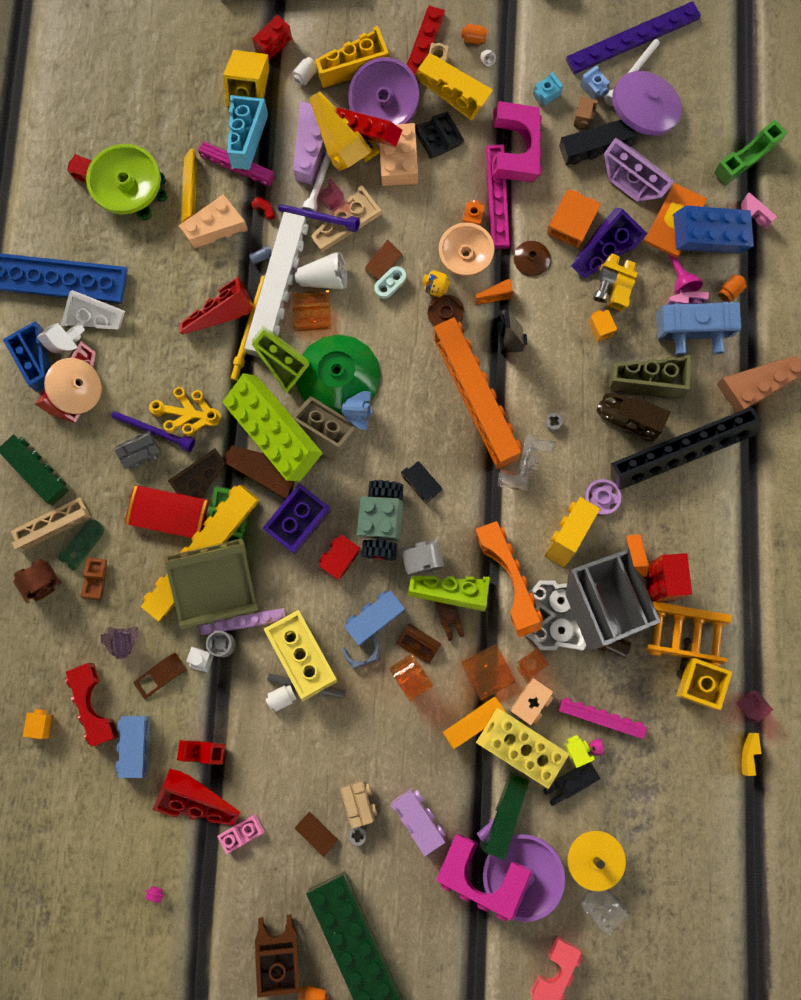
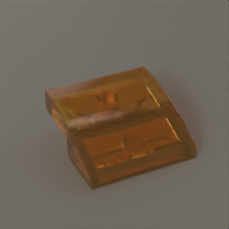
(311, 310)
(488, 672)

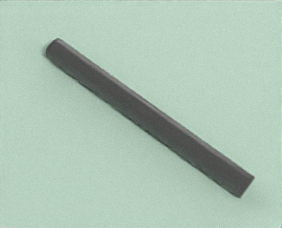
(286, 681)

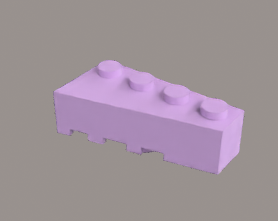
(309, 146)

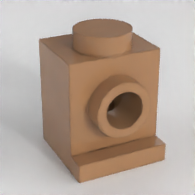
(585, 112)

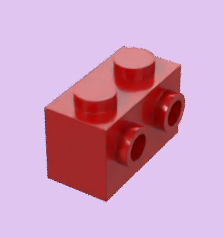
(272, 37)

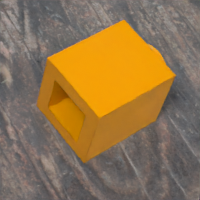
(602, 325)
(37, 724)

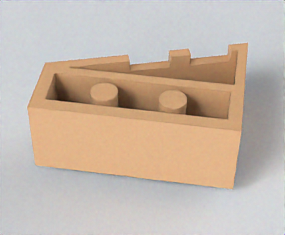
(212, 223)

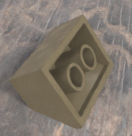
(324, 427)

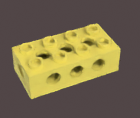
(304, 642)
(535, 745)

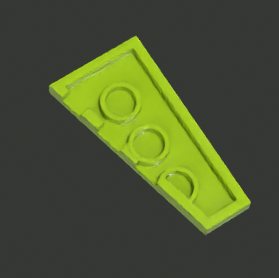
(459, 592)

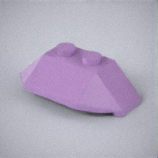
(635, 173)

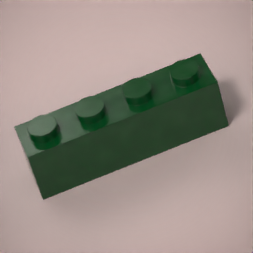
(33, 470)

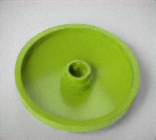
(123, 179)

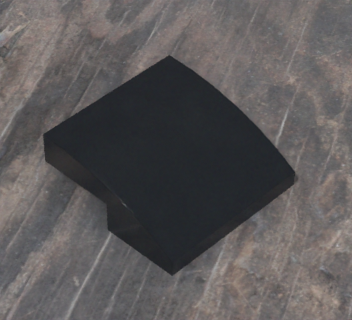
(439, 135)

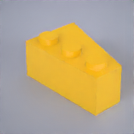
(572, 531)

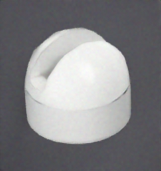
(492, 57)

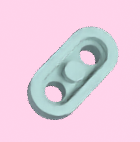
(388, 282)

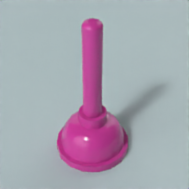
(685, 281)

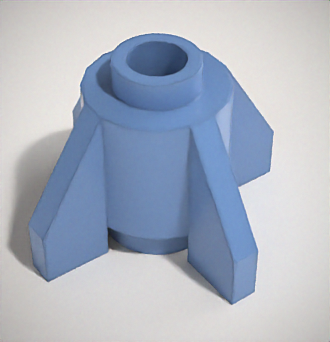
(357, 409)

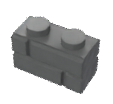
(137, 450)

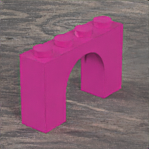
(526, 122)
(455, 876)

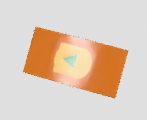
(662, 231)

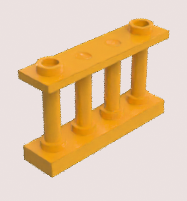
(699, 618)

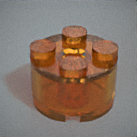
(410, 677)

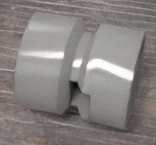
(220, 644)

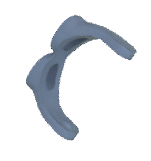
(354, 664)

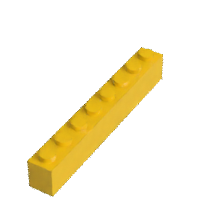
(216, 531)

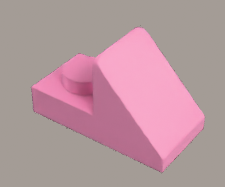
(759, 212)

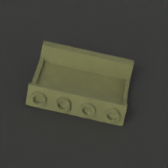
(211, 584)

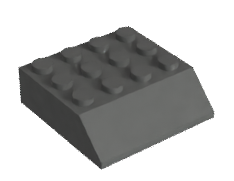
(609, 600)

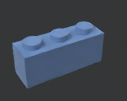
(374, 617)
(133, 746)

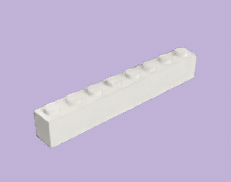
(278, 277)

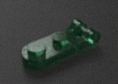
(82, 543)

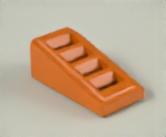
(496, 293)

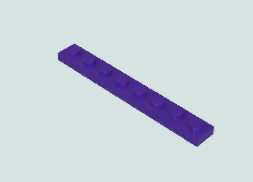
(633, 37)

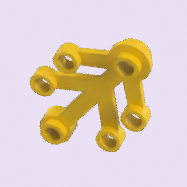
(186, 413)

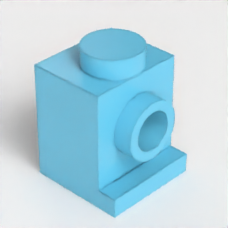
(547, 89)

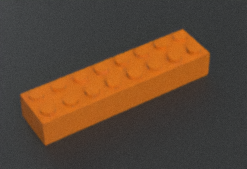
(476, 393)

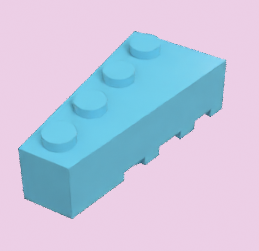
(245, 129)

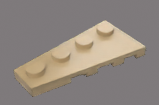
(360, 206)

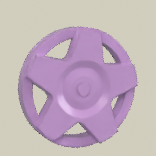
(603, 496)

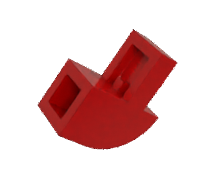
(200, 751)

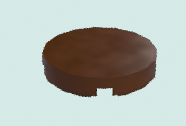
(445, 308)

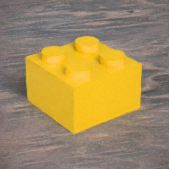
(704, 683)

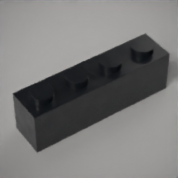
(594, 141)

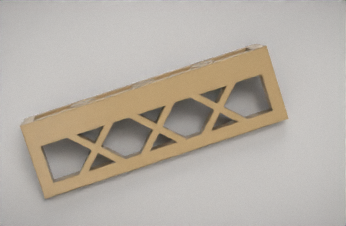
(51, 528)

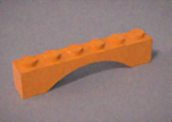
(523, 614)

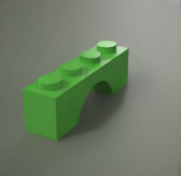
(760, 146)

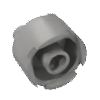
(422, 557)

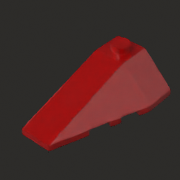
(227, 306)
(83, 353)
(188, 797)

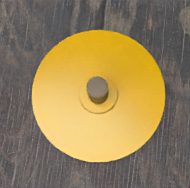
(596, 860)

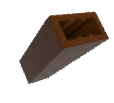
(258, 469)

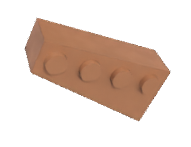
(756, 384)

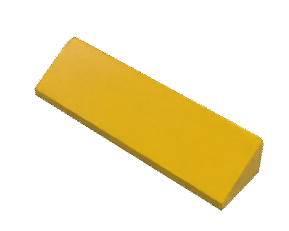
(189, 185)

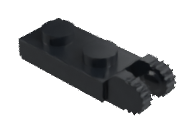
(573, 782)

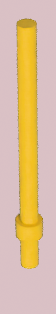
(239, 361)

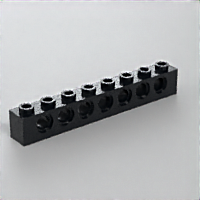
(685, 448)

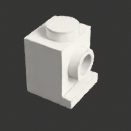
(199, 659)

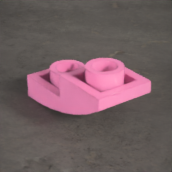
(689, 298)
(240, 834)

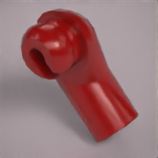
(259, 203)

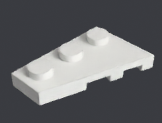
(90, 313)

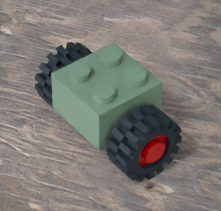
(381, 519)

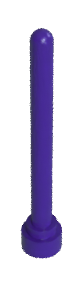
(351, 223)
(186, 443)

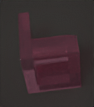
(331, 196)
(754, 706)

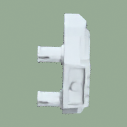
(559, 615)

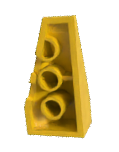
(341, 142)

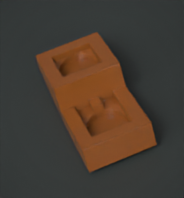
(94, 578)

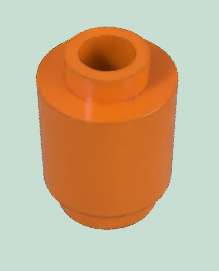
(474, 34)
(732, 288)
(312, 993)

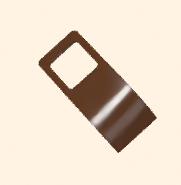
(162, 673)

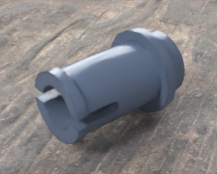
(261, 255)

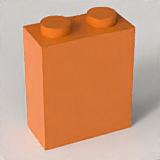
(573, 218)

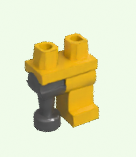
(620, 279)

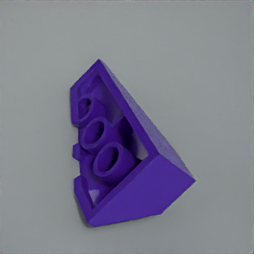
(614, 236)

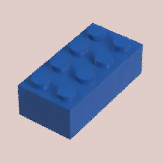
(713, 229)

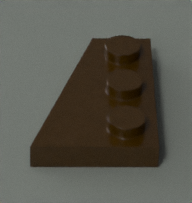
(199, 475)

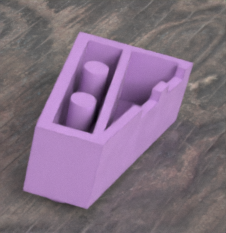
(419, 821)

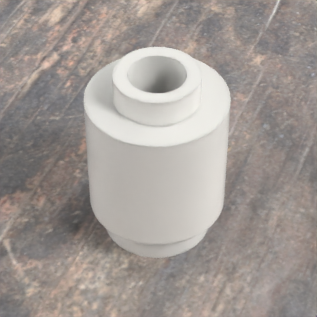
(304, 71)
(280, 698)

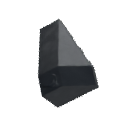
(510, 333)

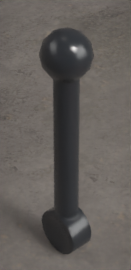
(687, 641)

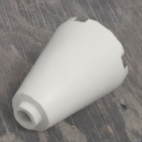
(324, 273)

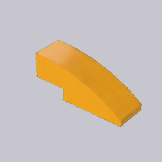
(471, 723)

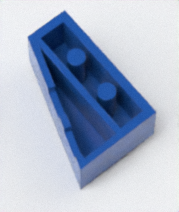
(29, 354)

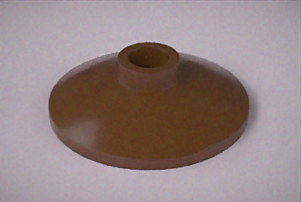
(528, 265)

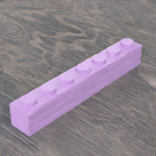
(244, 621)

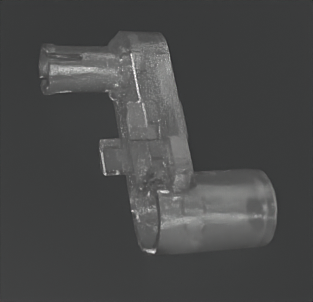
(521, 479)

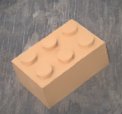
(400, 163)

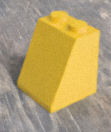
(246, 75)

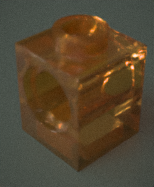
(540, 661)

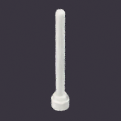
(608, 97)
(311, 203)

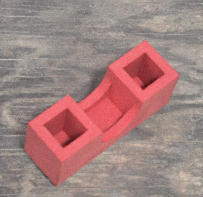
(567, 957)

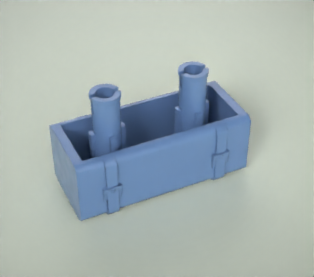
(697, 322)

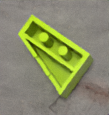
(280, 357)

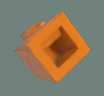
(473, 207)

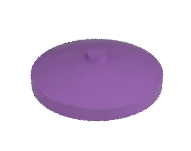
(385, 90)
(647, 103)
(546, 883)

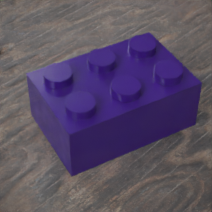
(297, 519)

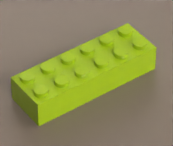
(272, 427)

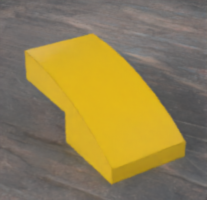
(750, 748)

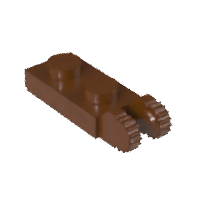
(449, 615)

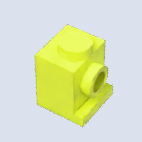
(578, 751)

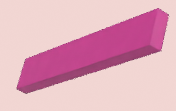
(497, 202)

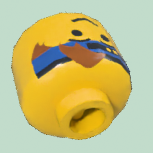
(436, 283)

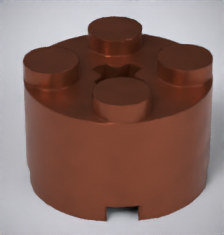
(36, 581)

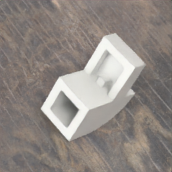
(58, 340)

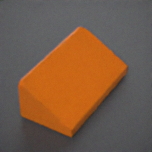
(638, 554)

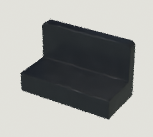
(421, 482)

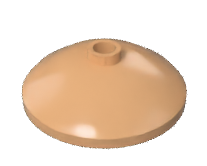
(466, 239)
(62, 387)

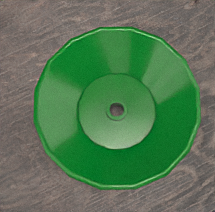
(357, 369)

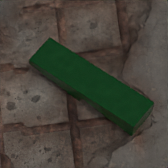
(506, 816)

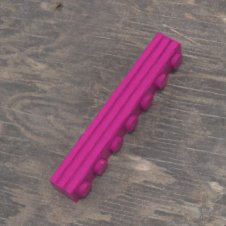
(221, 157)
(602, 718)

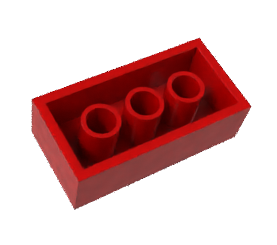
(669, 578)

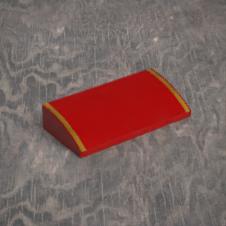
(166, 511)

